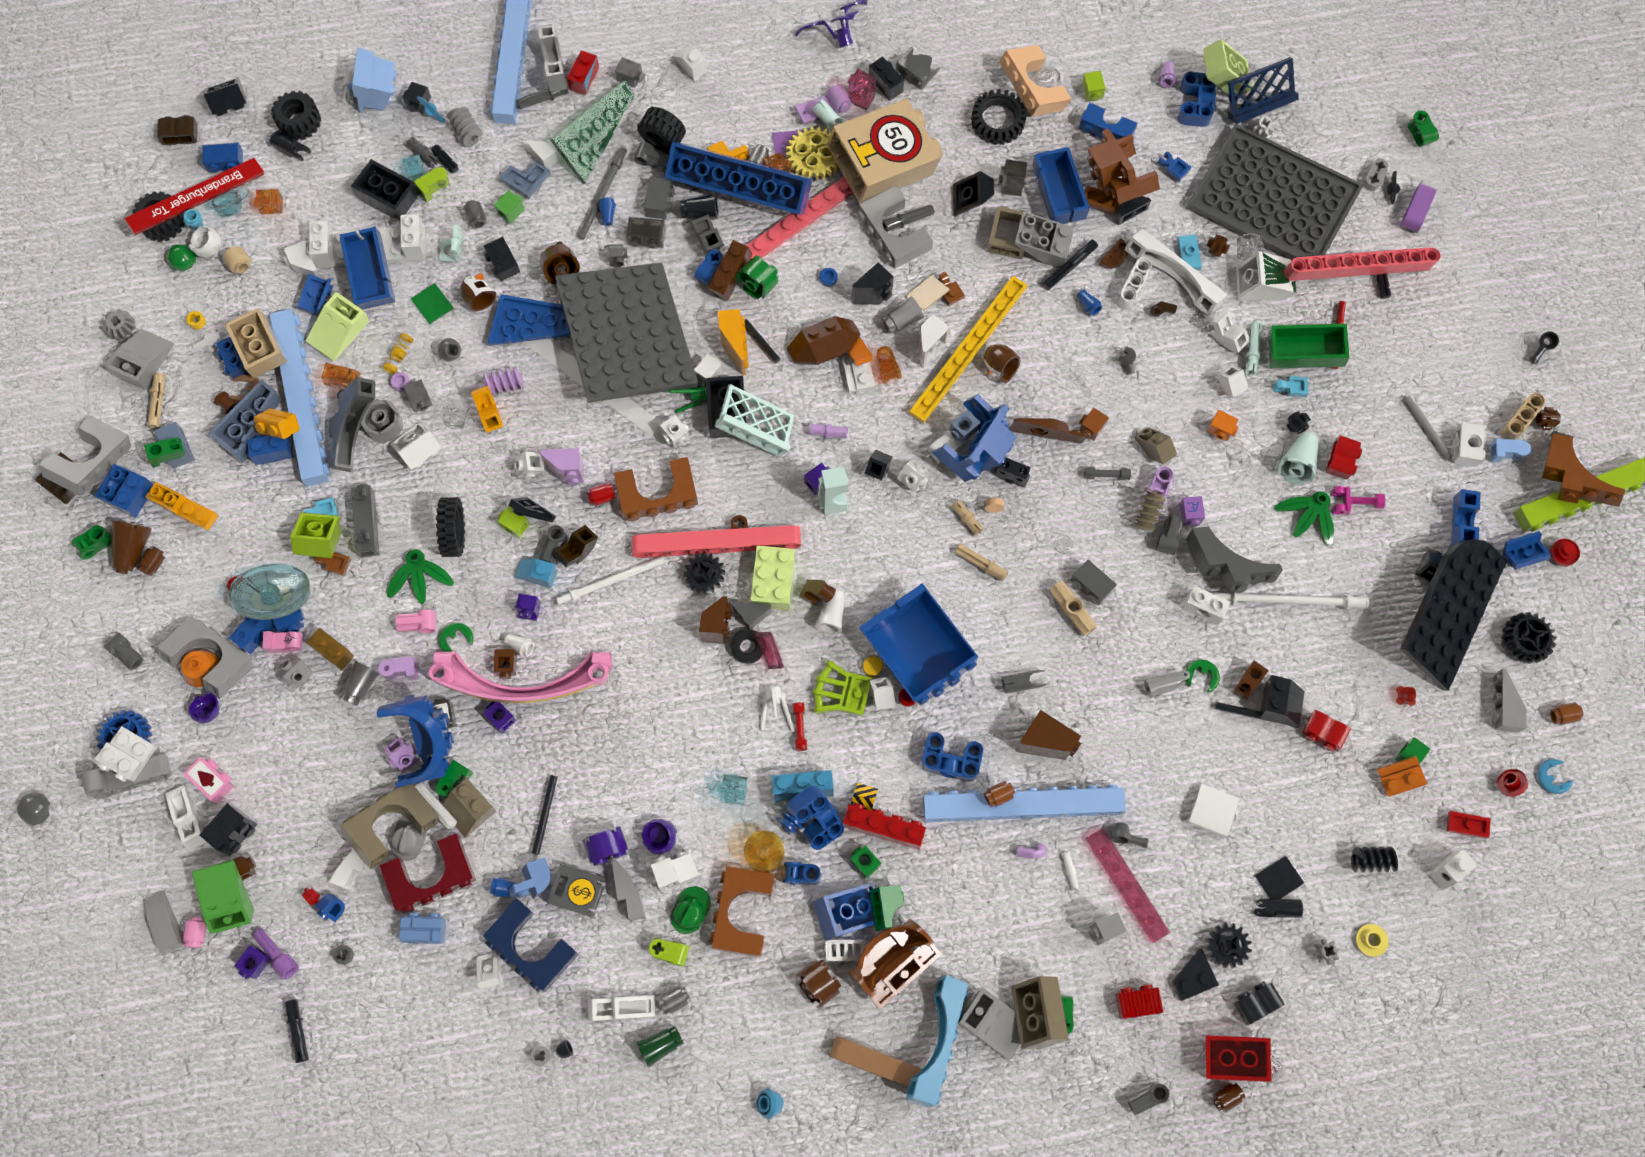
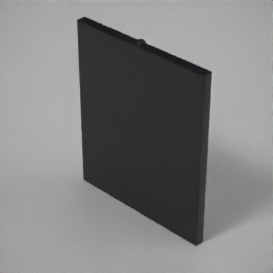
(1279, 879)

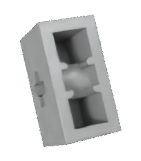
(1107, 929)

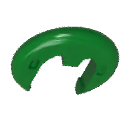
(450, 631)
(1205, 666)

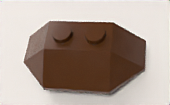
(824, 341)

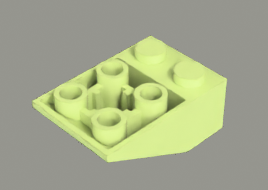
(336, 326)

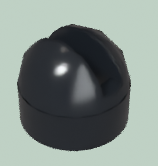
(564, 1049)

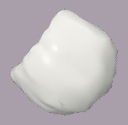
(205, 242)

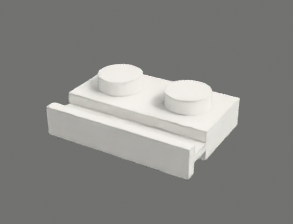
(858, 377)

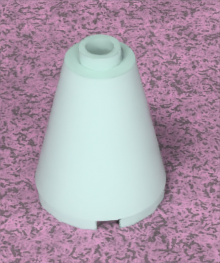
(1300, 460)

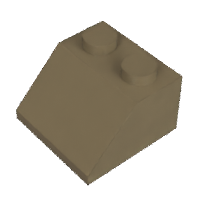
(468, 807)

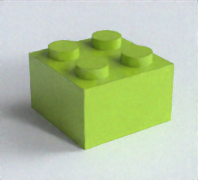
(315, 535)

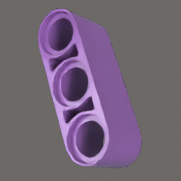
(1418, 207)

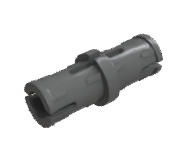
(423, 151)

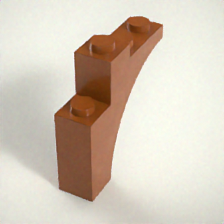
(1576, 480)

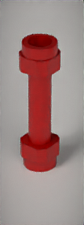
(798, 711)

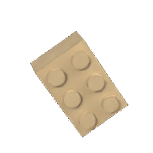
(256, 343)

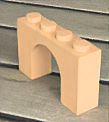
(1035, 98)

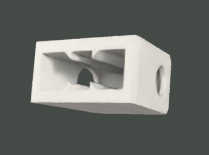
(1455, 866)

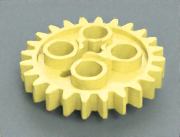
(813, 154)

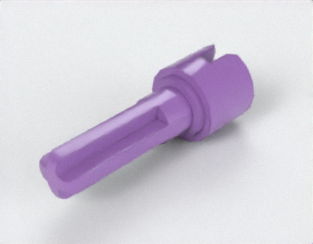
(282, 963)

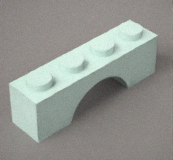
(832, 490)

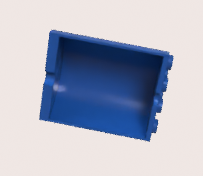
(920, 645)

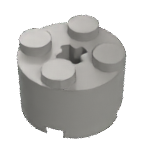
(382, 421)

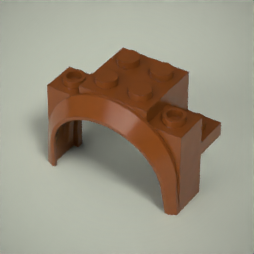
(1110, 161)

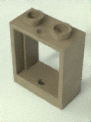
(1000, 246)

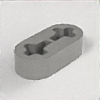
(1378, 175)

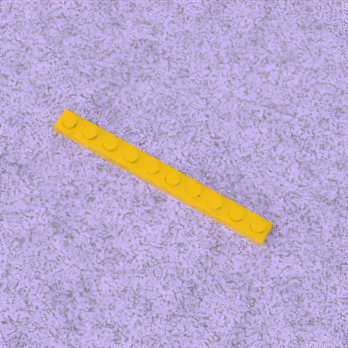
(968, 349)

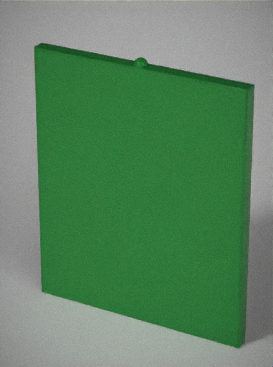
(432, 303)

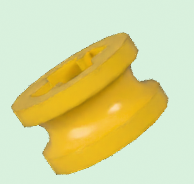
(190, 320)

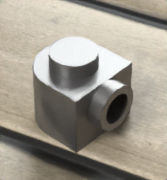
(617, 255)

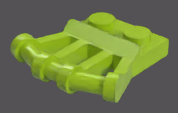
(854, 691)

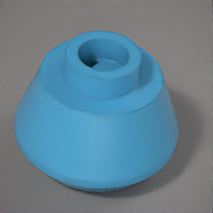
(769, 1103)

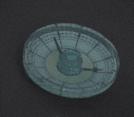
(269, 591)

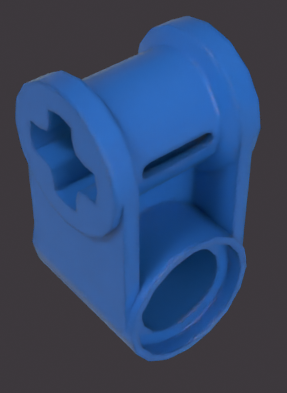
(708, 268)
(800, 873)

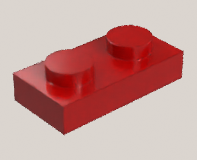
(1468, 825)

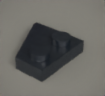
(529, 508)
(1194, 977)

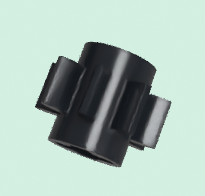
(1298, 422)

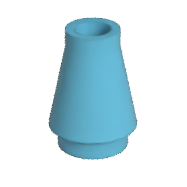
(193, 219)

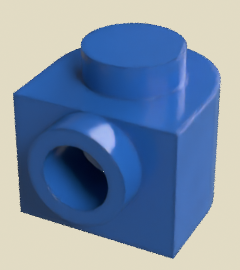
(330, 907)

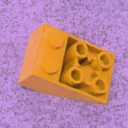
(734, 337)

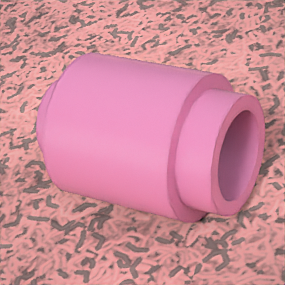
(194, 932)

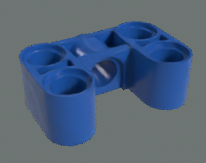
(1206, 97)
(951, 765)
(827, 824)

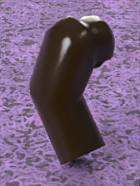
(1162, 307)

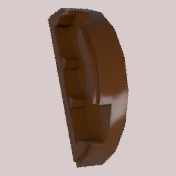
(1115, 256)

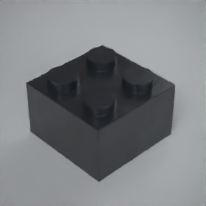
(228, 830)

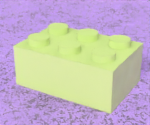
(1225, 64)
(773, 577)

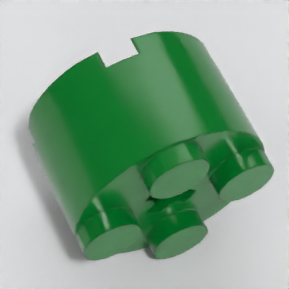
(757, 277)

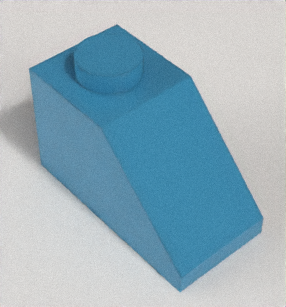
(536, 572)

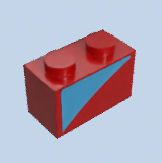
(583, 72)

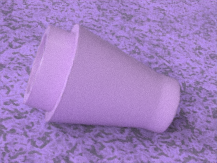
(1167, 76)

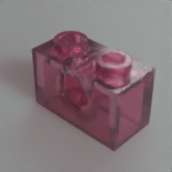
(861, 89)

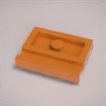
(1402, 776)

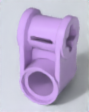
(1160, 485)

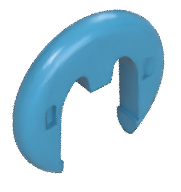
(1545, 780)

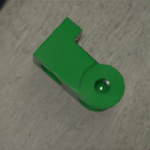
(164, 451)
(452, 779)

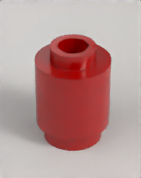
(601, 494)

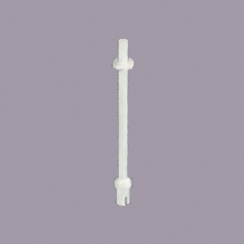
(1346, 602)

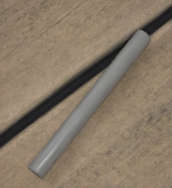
(1428, 428)

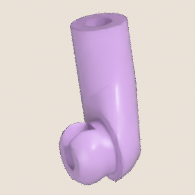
(1032, 853)

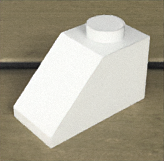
(691, 62)
(300, 260)

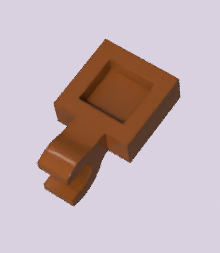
(955, 293)
(337, 564)

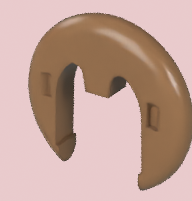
(245, 378)

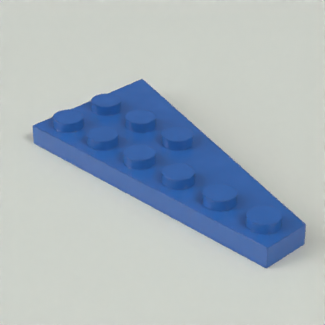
(526, 320)

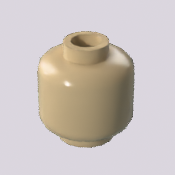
(236, 259)

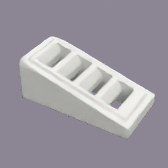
(828, 948)

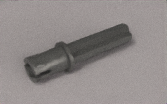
(540, 97)
(901, 220)

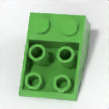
(222, 897)

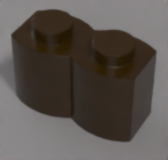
(177, 130)

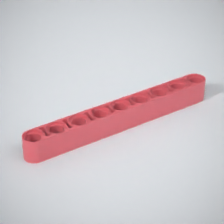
(1361, 264)
(715, 541)

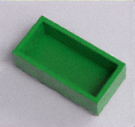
(1308, 346)

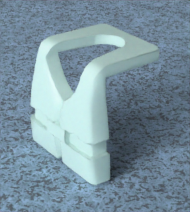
(455, 244)

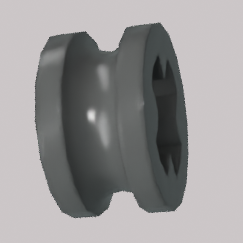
(337, 953)

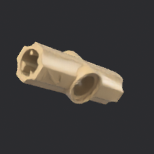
(1065, 598)

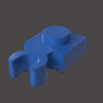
(1176, 168)

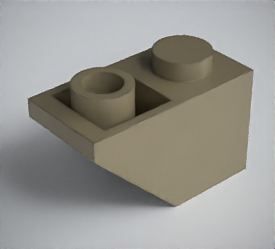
(1156, 445)

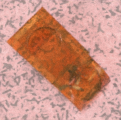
(338, 375)

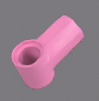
(423, 622)

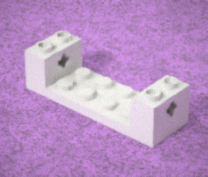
(399, 243)

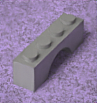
(552, 58)

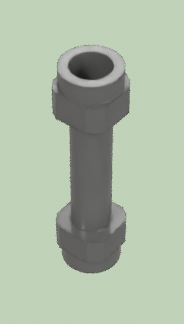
(1091, 473)

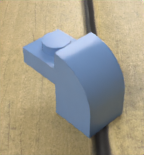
(537, 879)

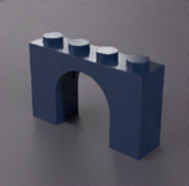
(503, 936)

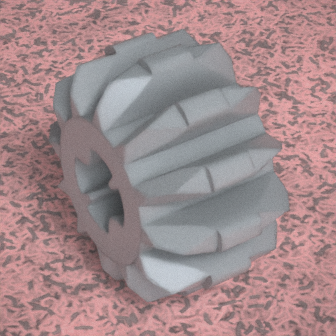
(118, 324)

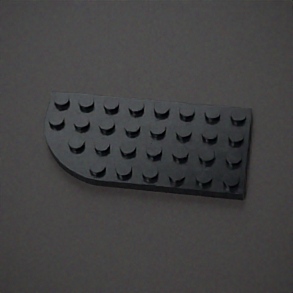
(1453, 609)

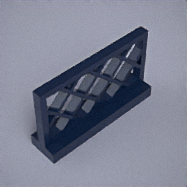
(1268, 103)

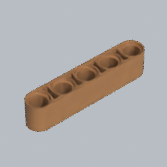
(873, 1061)

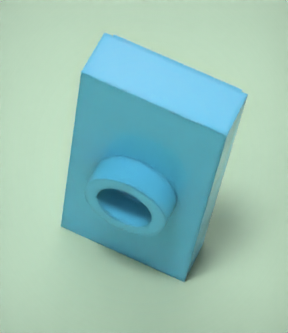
(1189, 250)

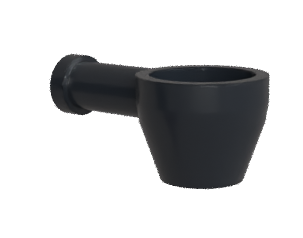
(1553, 343)

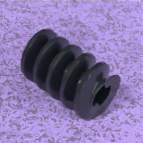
(1374, 857)

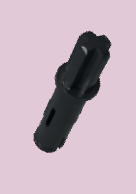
(296, 1031)

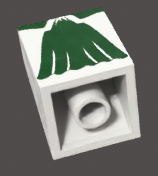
(1264, 278)

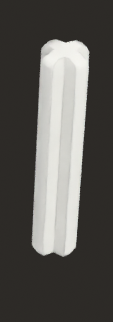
(444, 816)

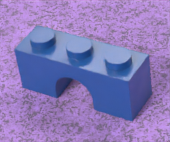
(1093, 123)
(1465, 506)

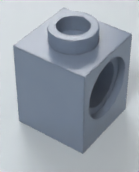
(968, 420)

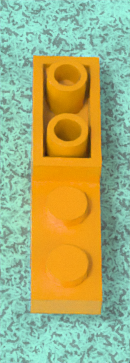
(181, 506)

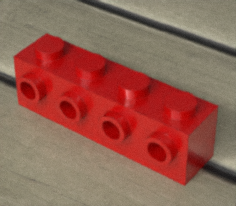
(884, 827)

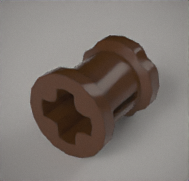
(225, 402)

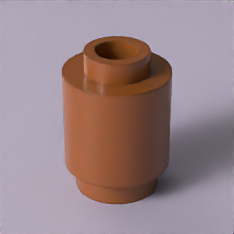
(1566, 713)
(999, 794)

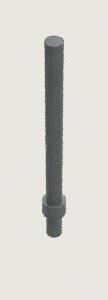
(616, 164)

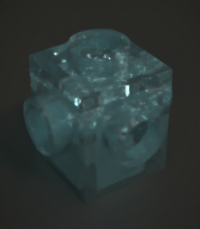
(733, 789)

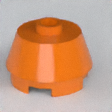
(197, 666)

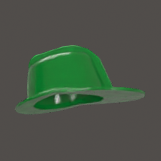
(690, 910)

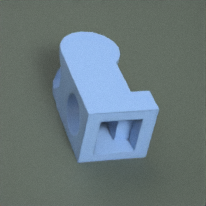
(1509, 449)

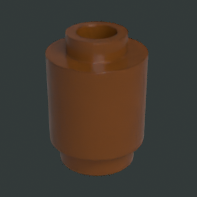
(151, 561)
(1228, 1097)

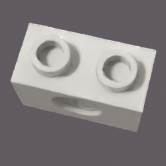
(1463, 452)
(1206, 605)

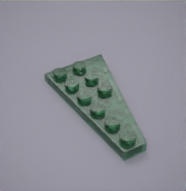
(589, 134)

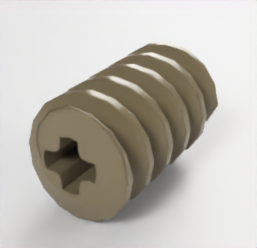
(1149, 511)

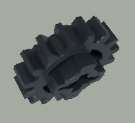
(711, 569)
(1221, 940)

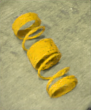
(398, 353)

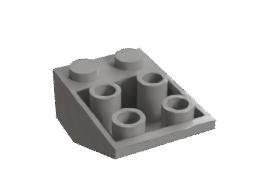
(1044, 239)
(139, 358)
(992, 1023)

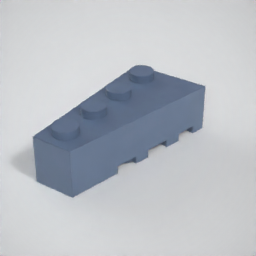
(239, 423)

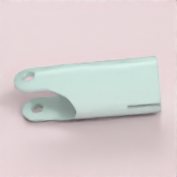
(826, 114)

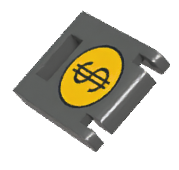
(580, 891)

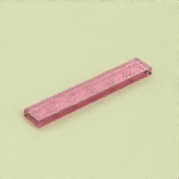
(1127, 885)

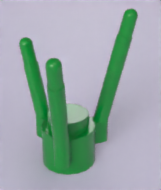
(697, 393)

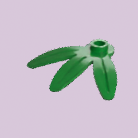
(1315, 508)
(416, 569)

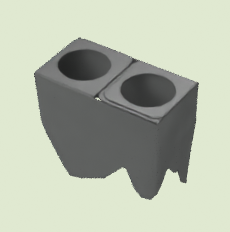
(916, 68)

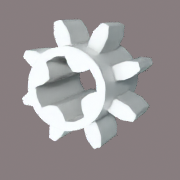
(1263, 126)

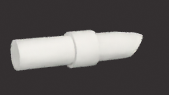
(1071, 871)

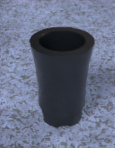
(699, 207)

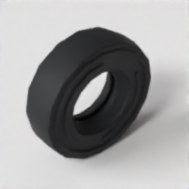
(738, 654)

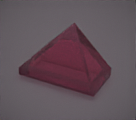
(770, 650)

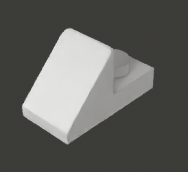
(488, 970)

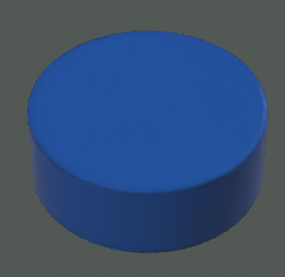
(828, 277)

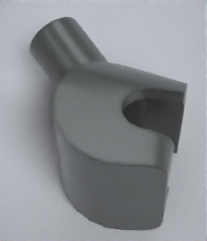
(1129, 360)

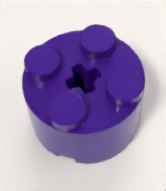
(605, 845)

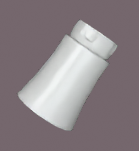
(831, 614)

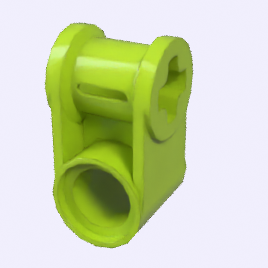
(673, 952)

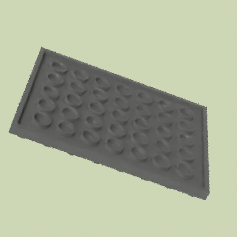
(1275, 194)
(625, 332)

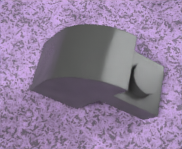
(708, 235)

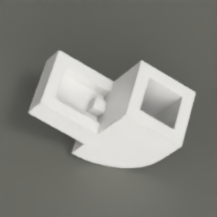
(1229, 334)

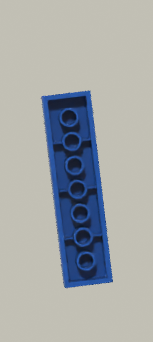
(738, 178)

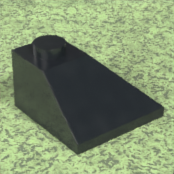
(972, 192)

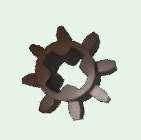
(1218, 245)
(1548, 418)

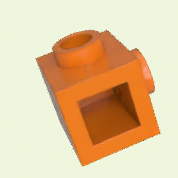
(1223, 426)

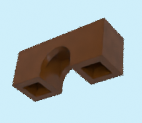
(724, 279)

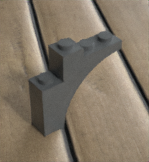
(346, 422)
(1235, 571)

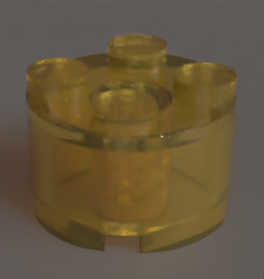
(764, 840)

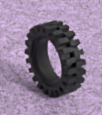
(998, 134)
(450, 527)

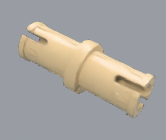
(967, 517)

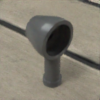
(1121, 835)

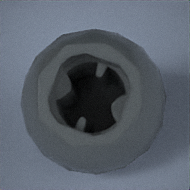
(449, 349)

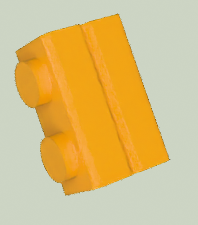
(276, 423)

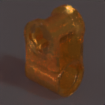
(888, 367)

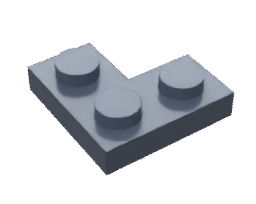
(525, 183)

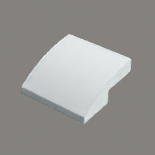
(1213, 810)

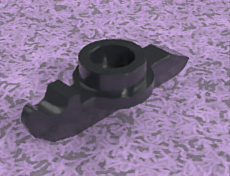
(1393, 188)

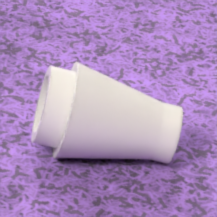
(521, 645)

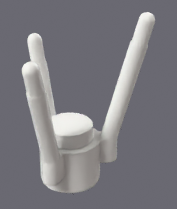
(773, 698)

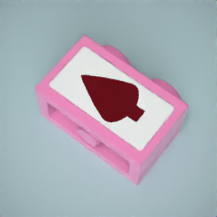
(209, 779)

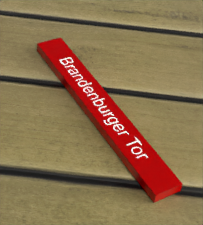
(194, 196)

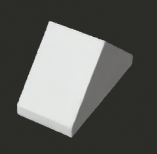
(544, 153)

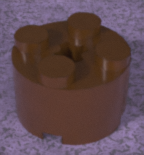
(555, 256)
(818, 983)

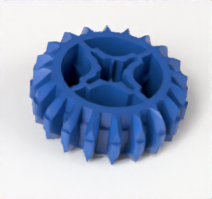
(133, 721)

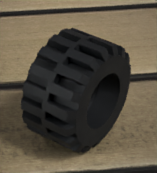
(296, 103)
(661, 128)
(166, 229)

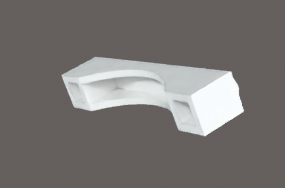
(1202, 291)

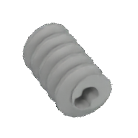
(464, 125)

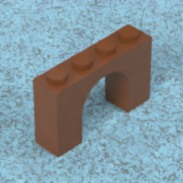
(636, 506)
(738, 882)

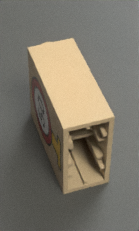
(884, 149)

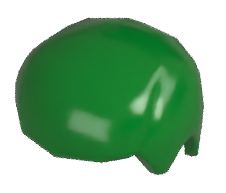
(180, 257)

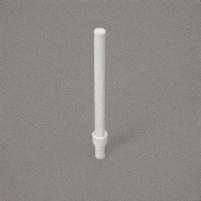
(576, 594)

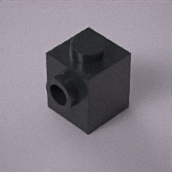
(410, 97)
(878, 465)

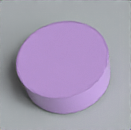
(399, 380)

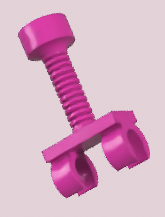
(1378, 500)

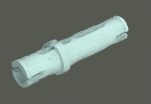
(1254, 346)

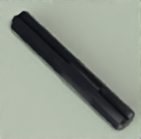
(1071, 263)

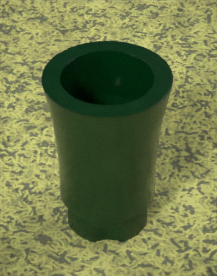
(659, 1045)

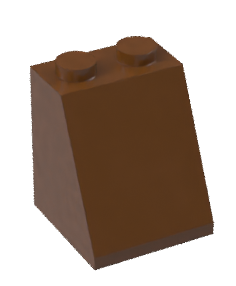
(1049, 738)

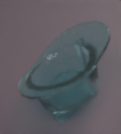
(230, 202)

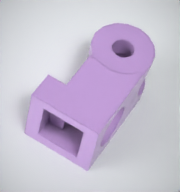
(398, 667)

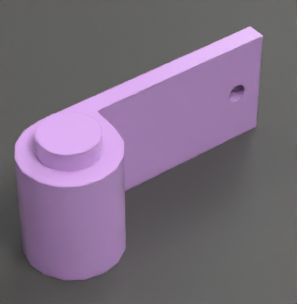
(835, 98)

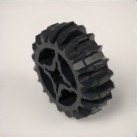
(1530, 627)

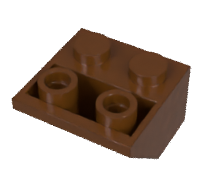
(714, 622)

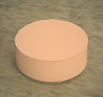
(994, 505)

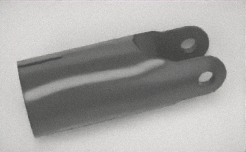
(1019, 682)

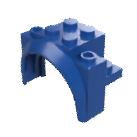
(989, 445)
(429, 734)

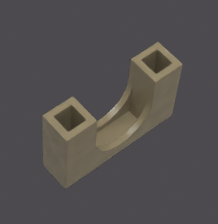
(402, 800)

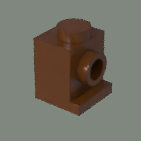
(503, 657)
(245, 866)

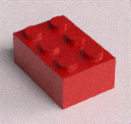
(1238, 1058)

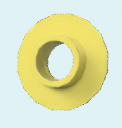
(1363, 944)

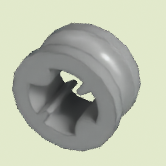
(540, 1049)

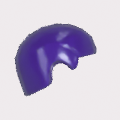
(204, 708)

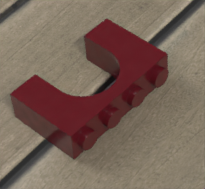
(457, 874)

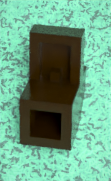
(578, 547)

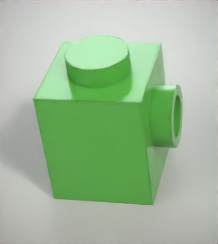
(509, 206)

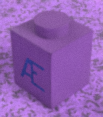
(1192, 511)

